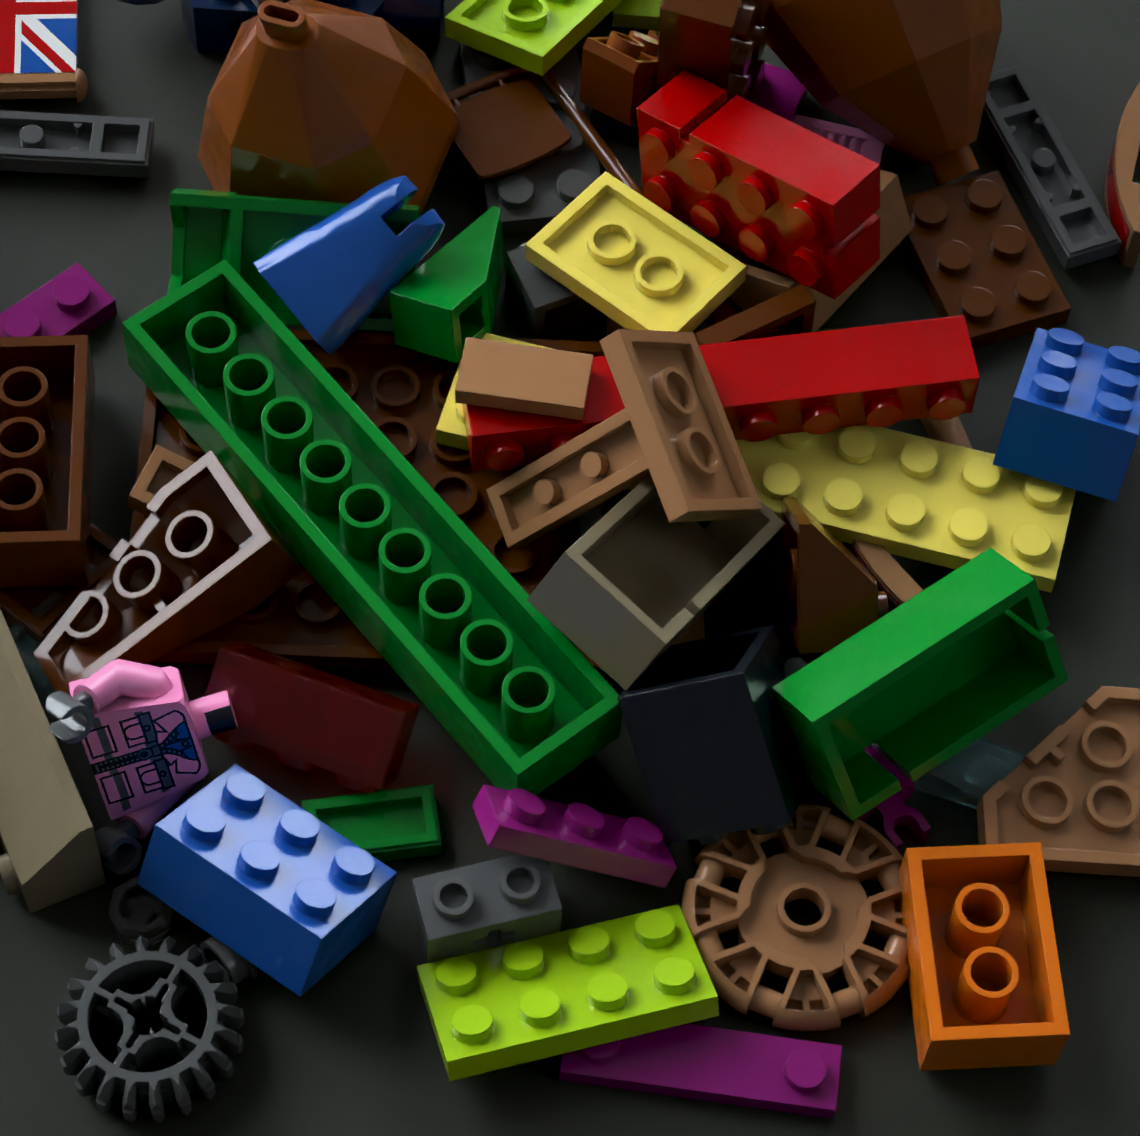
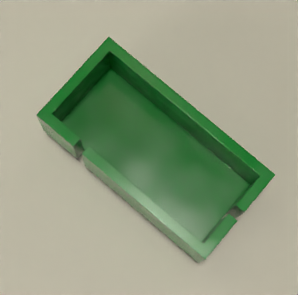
(922, 682)

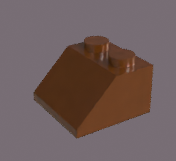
(822, 584)

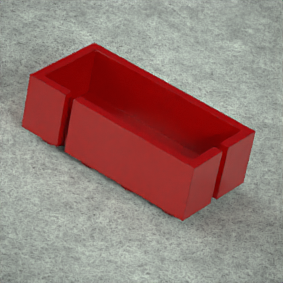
(760, 183)

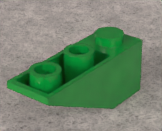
(452, 292)

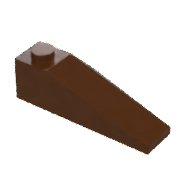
(182, 574)

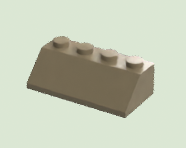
(42, 816)

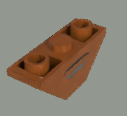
(619, 73)

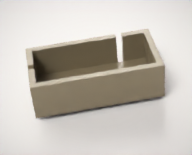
(645, 580)

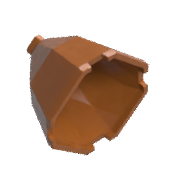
(896, 69)
(324, 108)

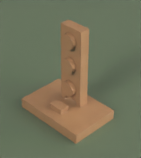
(667, 431)

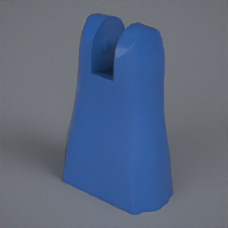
(349, 262)

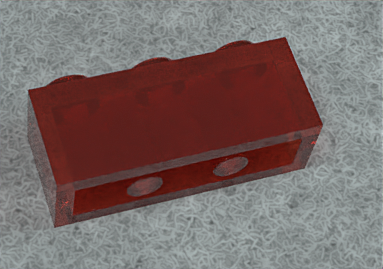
(313, 716)

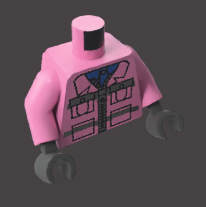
(140, 745)

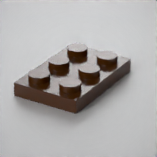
(982, 260)

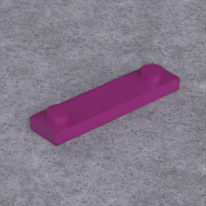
(716, 1068)

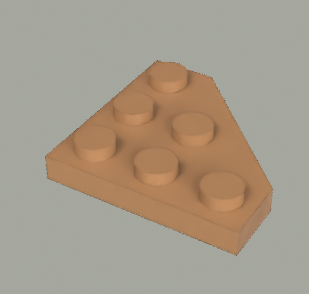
(1076, 791)

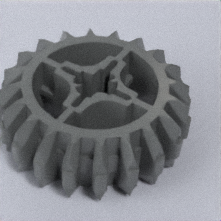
(109, 998)

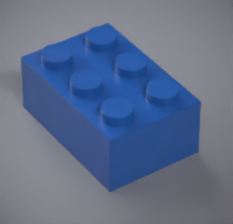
(1074, 414)
(266, 878)

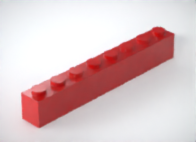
(776, 388)

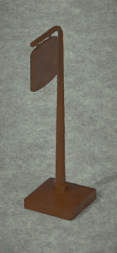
(519, 127)

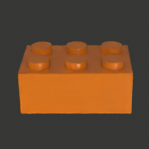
(982, 957)

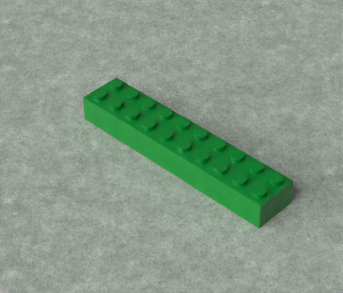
(373, 533)

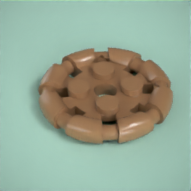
(798, 952)

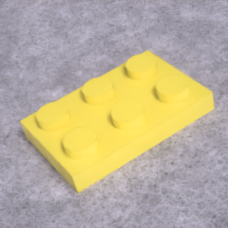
(634, 260)

